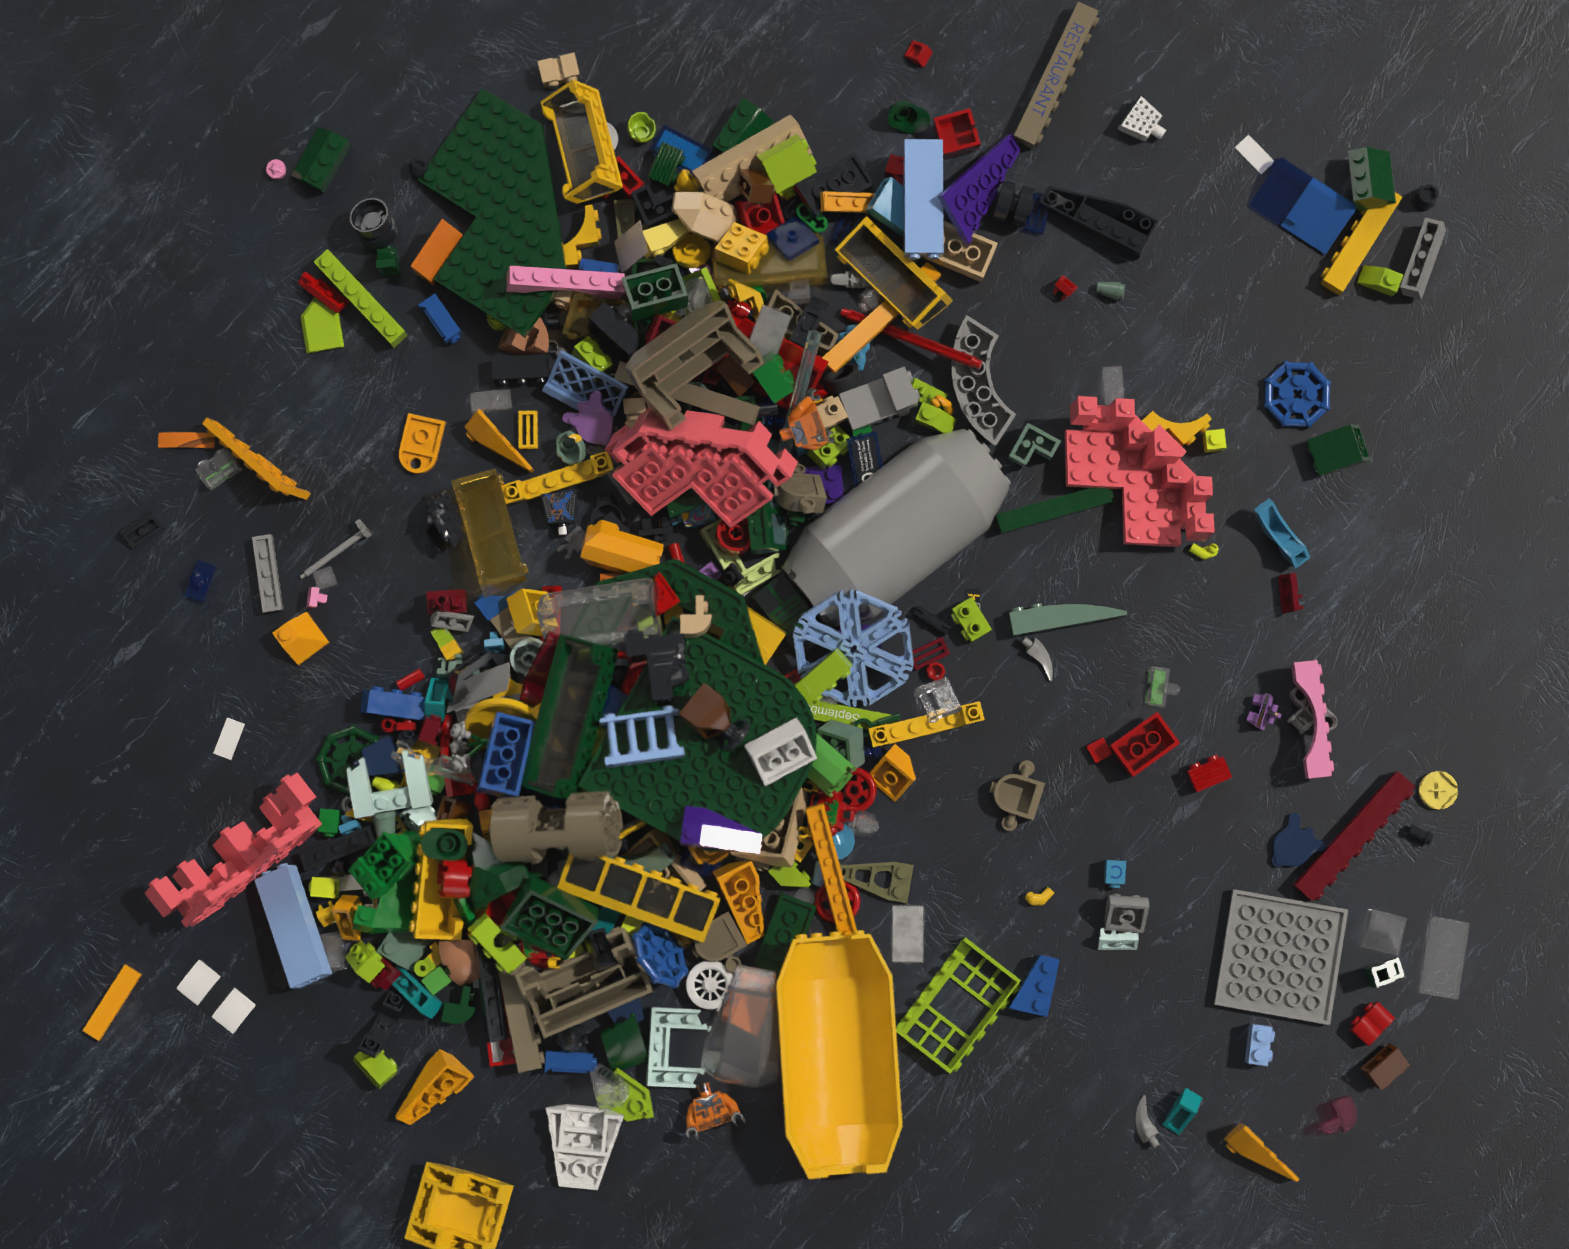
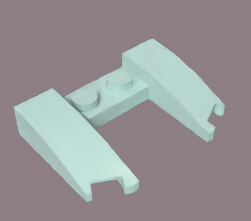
(415, 795)
(660, 1022)

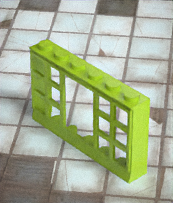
(935, 986)

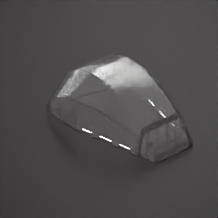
(744, 1032)

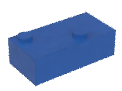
(505, 756)

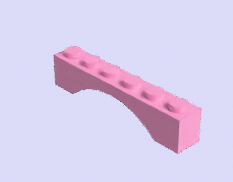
(533, 279)
(1307, 679)

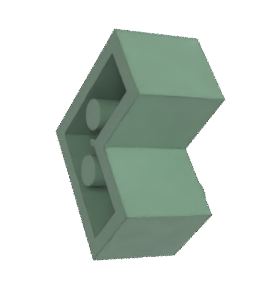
(1032, 441)
(845, 740)

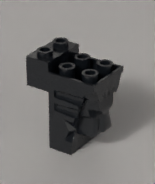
(664, 660)

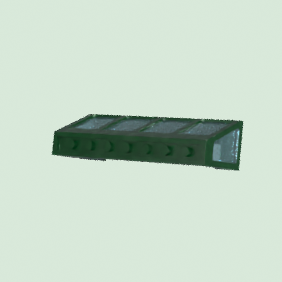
(768, 523)

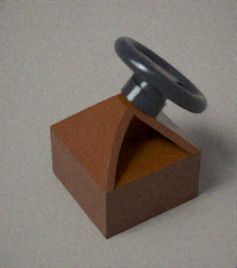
(710, 716)

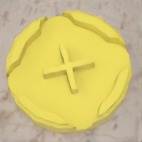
(1438, 790)

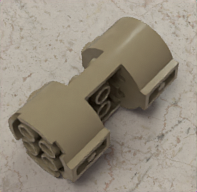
(525, 829)

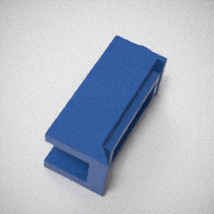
(441, 319)
(569, 1062)

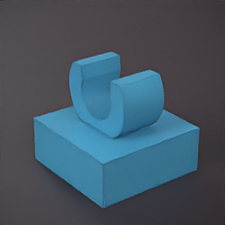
(495, 643)
(349, 825)

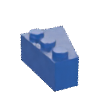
(393, 704)
(1037, 987)

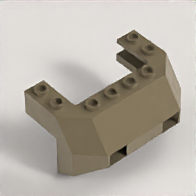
(685, 353)
(590, 988)

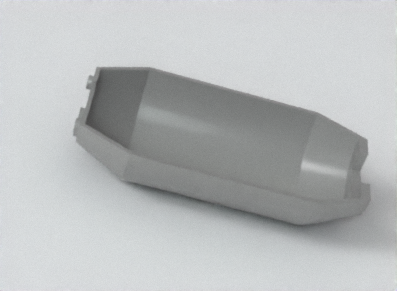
(899, 523)

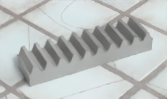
(267, 573)

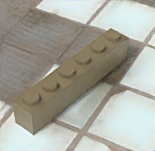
(521, 1023)

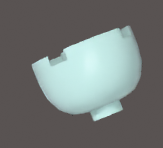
(524, 654)
(416, 816)

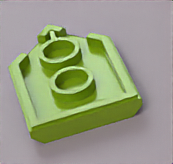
(321, 328)
(638, 1103)

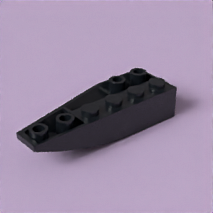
(1103, 218)

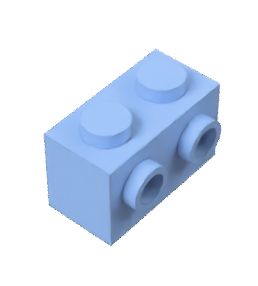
(1258, 1044)

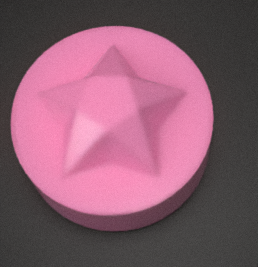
(276, 169)

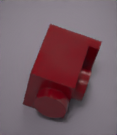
(430, 729)
(386, 976)

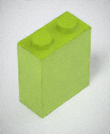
(787, 163)

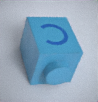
(1114, 873)

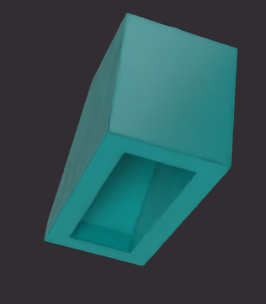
(435, 700)
(1182, 1111)

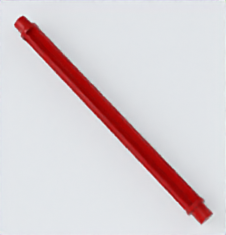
(918, 341)

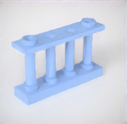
(654, 753)

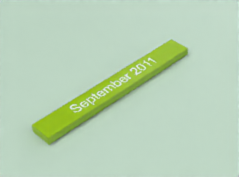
(825, 712)

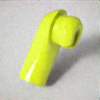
(1206, 552)

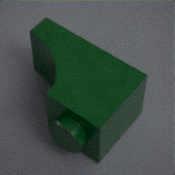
(388, 261)

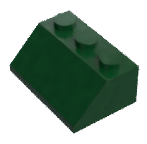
(744, 123)
(321, 159)
(1371, 178)
(655, 292)

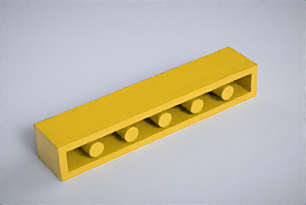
(1356, 246)

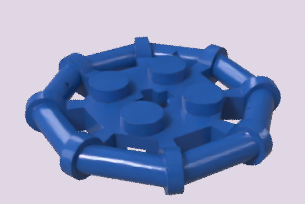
(1298, 383)
(660, 953)

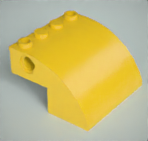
(458, 1209)

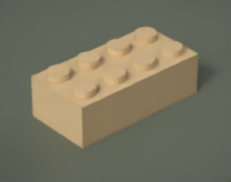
(967, 259)

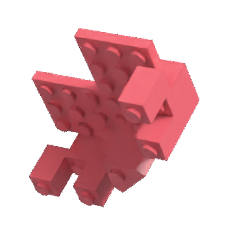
(698, 454)
(1156, 486)
(244, 855)

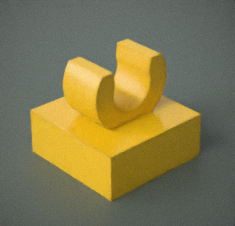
(326, 915)

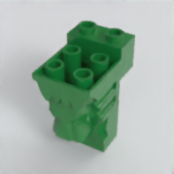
(387, 862)

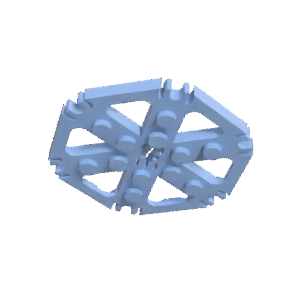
(865, 656)

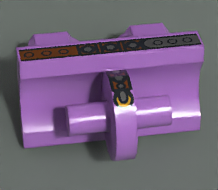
(1265, 702)

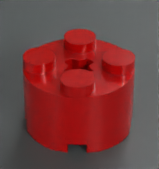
(729, 544)
(453, 879)

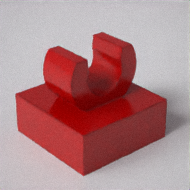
(1065, 286)

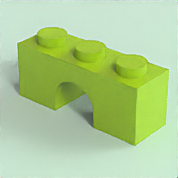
(507, 957)

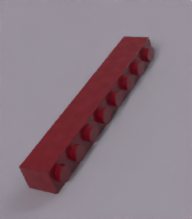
(1353, 836)

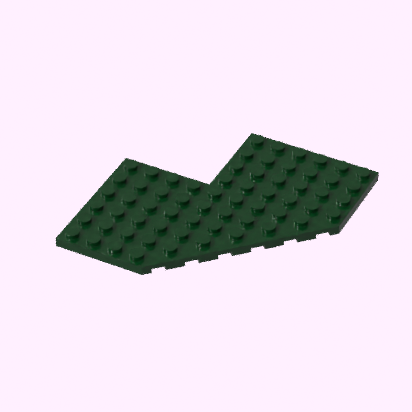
(502, 176)

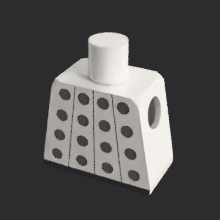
(1142, 121)

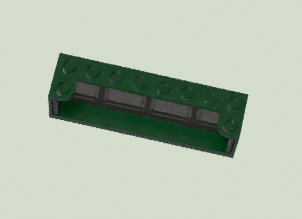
(569, 716)

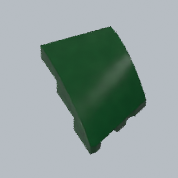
(624, 1044)

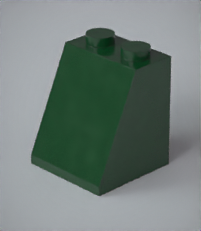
(1338, 450)

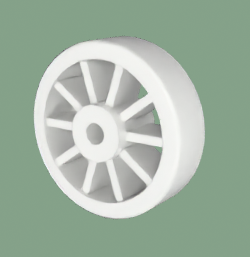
(709, 983)

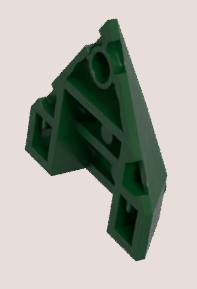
(489, 876)

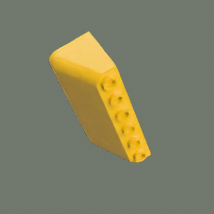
(434, 915)

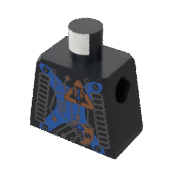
(561, 510)

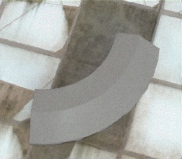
(974, 385)

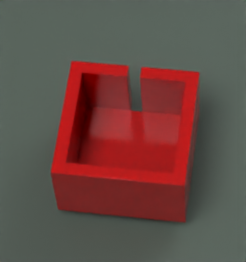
(956, 133)

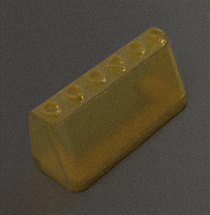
(775, 268)

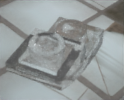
(490, 400)

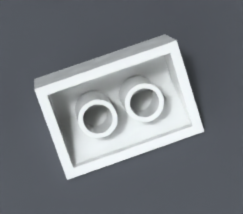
(781, 751)

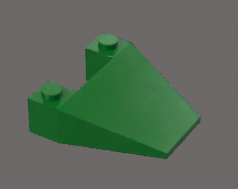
(392, 911)

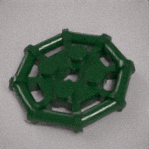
(341, 755)

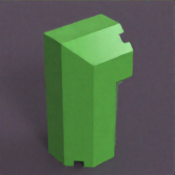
(830, 768)

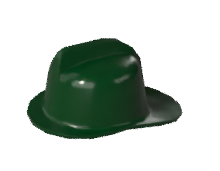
(908, 117)
(444, 844)

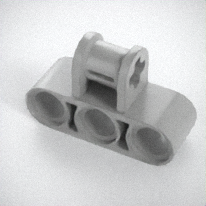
(1303, 718)

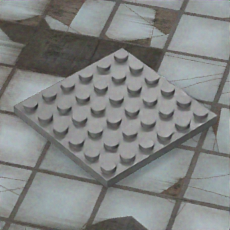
(1281, 957)

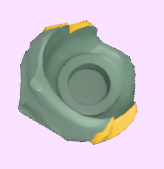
(570, 447)

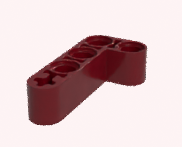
(537, 676)

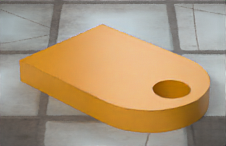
(421, 441)

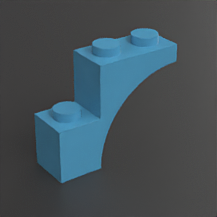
(1279, 532)

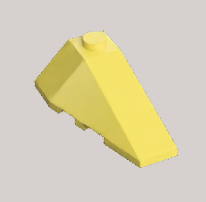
(663, 237)

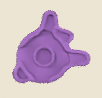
(593, 421)

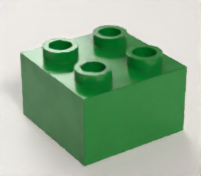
(774, 377)

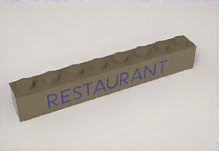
(1056, 73)

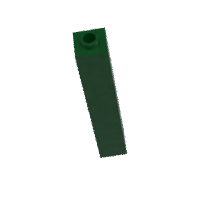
(1053, 509)

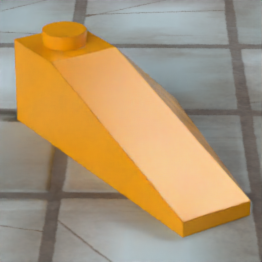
(488, 435)
(1246, 1143)

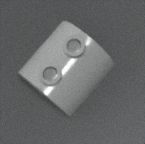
(1126, 913)

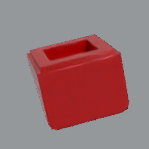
(918, 53)

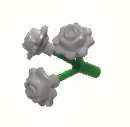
(459, 747)

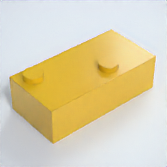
(767, 634)

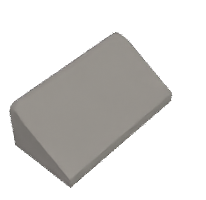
(451, 620)

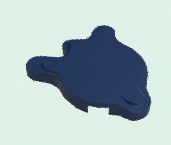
(1295, 845)

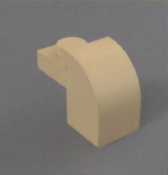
(698, 624)

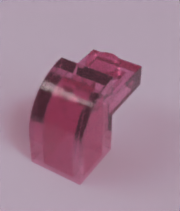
(1345, 1116)

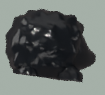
(572, 1038)

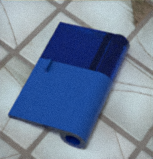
(1303, 205)

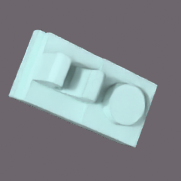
(1119, 941)

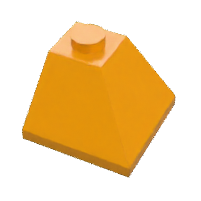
(301, 637)
(894, 773)

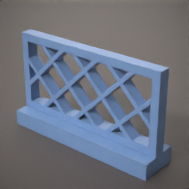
(565, 393)

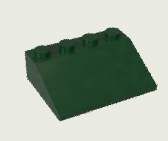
(549, 918)

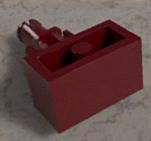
(447, 600)

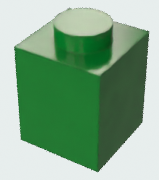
(330, 821)

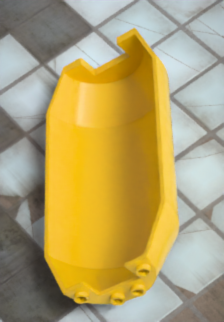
(838, 1054)

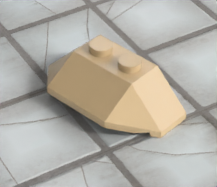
(704, 214)

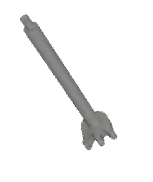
(364, 531)

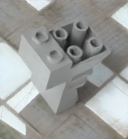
(880, 399)

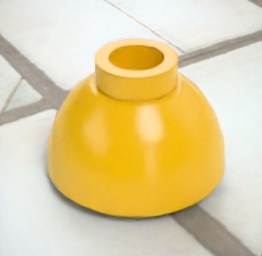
(686, 182)

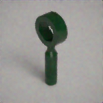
(882, 721)

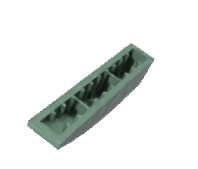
(1051, 617)

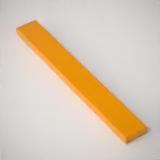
(867, 329)
(830, 869)

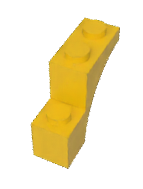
(587, 237)
(1181, 432)

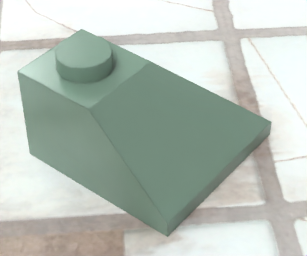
(404, 948)

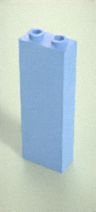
(921, 203)
(293, 926)

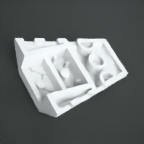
(582, 1143)

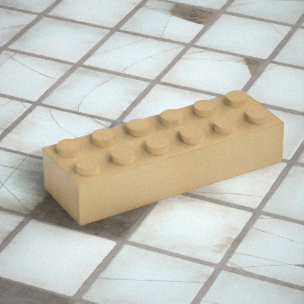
(721, 174)

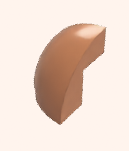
(534, 343)
(460, 960)

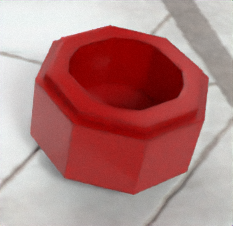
(935, 671)

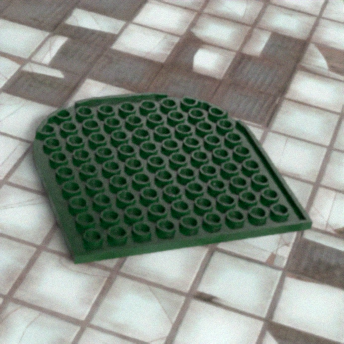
(707, 775)

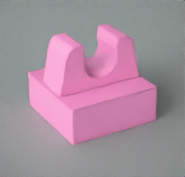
(314, 597)

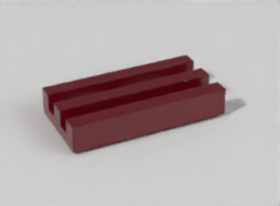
(944, 646)

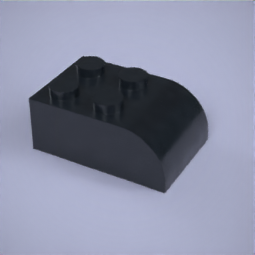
(614, 332)

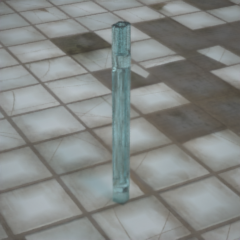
(802, 380)

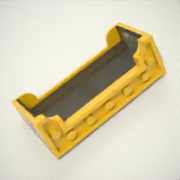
(583, 142)
(892, 274)

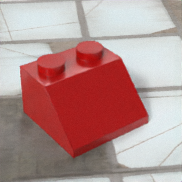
(760, 217)

